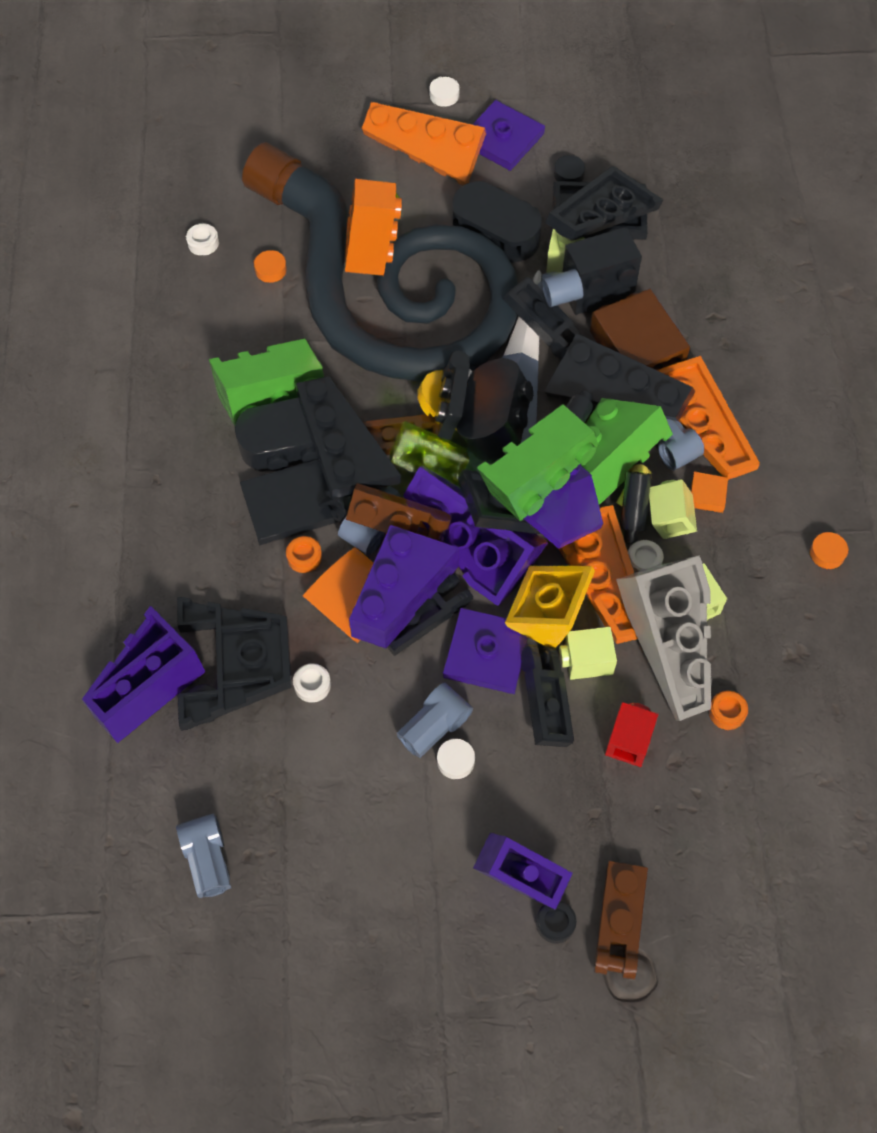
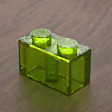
(420, 447)

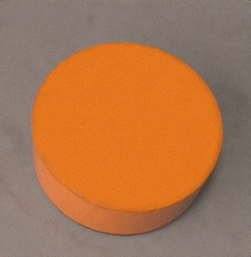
(270, 266)
(829, 550)
(304, 554)
(728, 710)

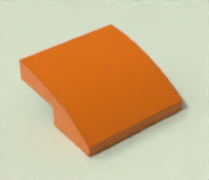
(340, 588)

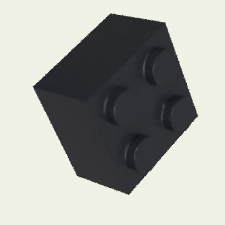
(606, 267)

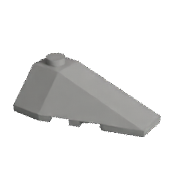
(671, 624)

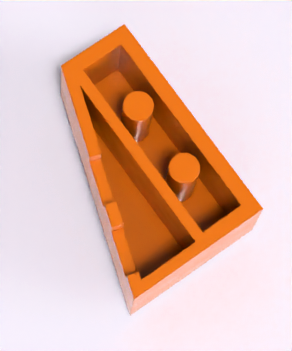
(371, 226)

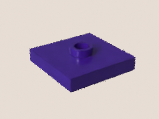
(507, 134)
(485, 652)

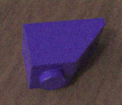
(522, 870)

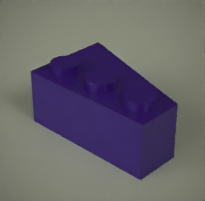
(399, 583)
(143, 677)

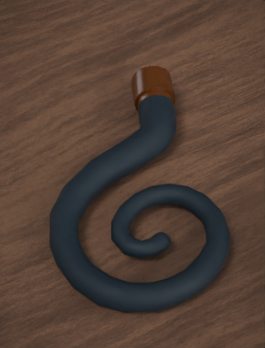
(288, 183)

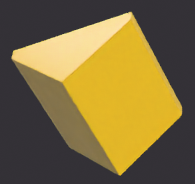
(549, 602)

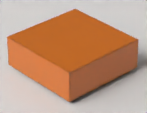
(709, 491)

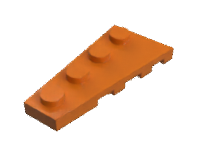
(436, 141)
(713, 420)
(609, 557)

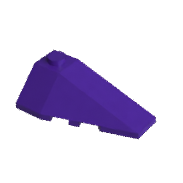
(489, 558)

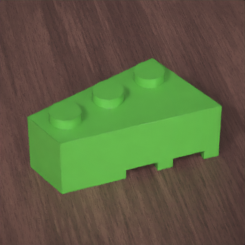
(264, 376)
(624, 437)
(540, 462)

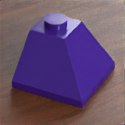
(569, 511)

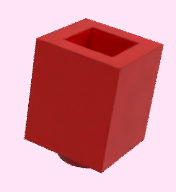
(632, 733)

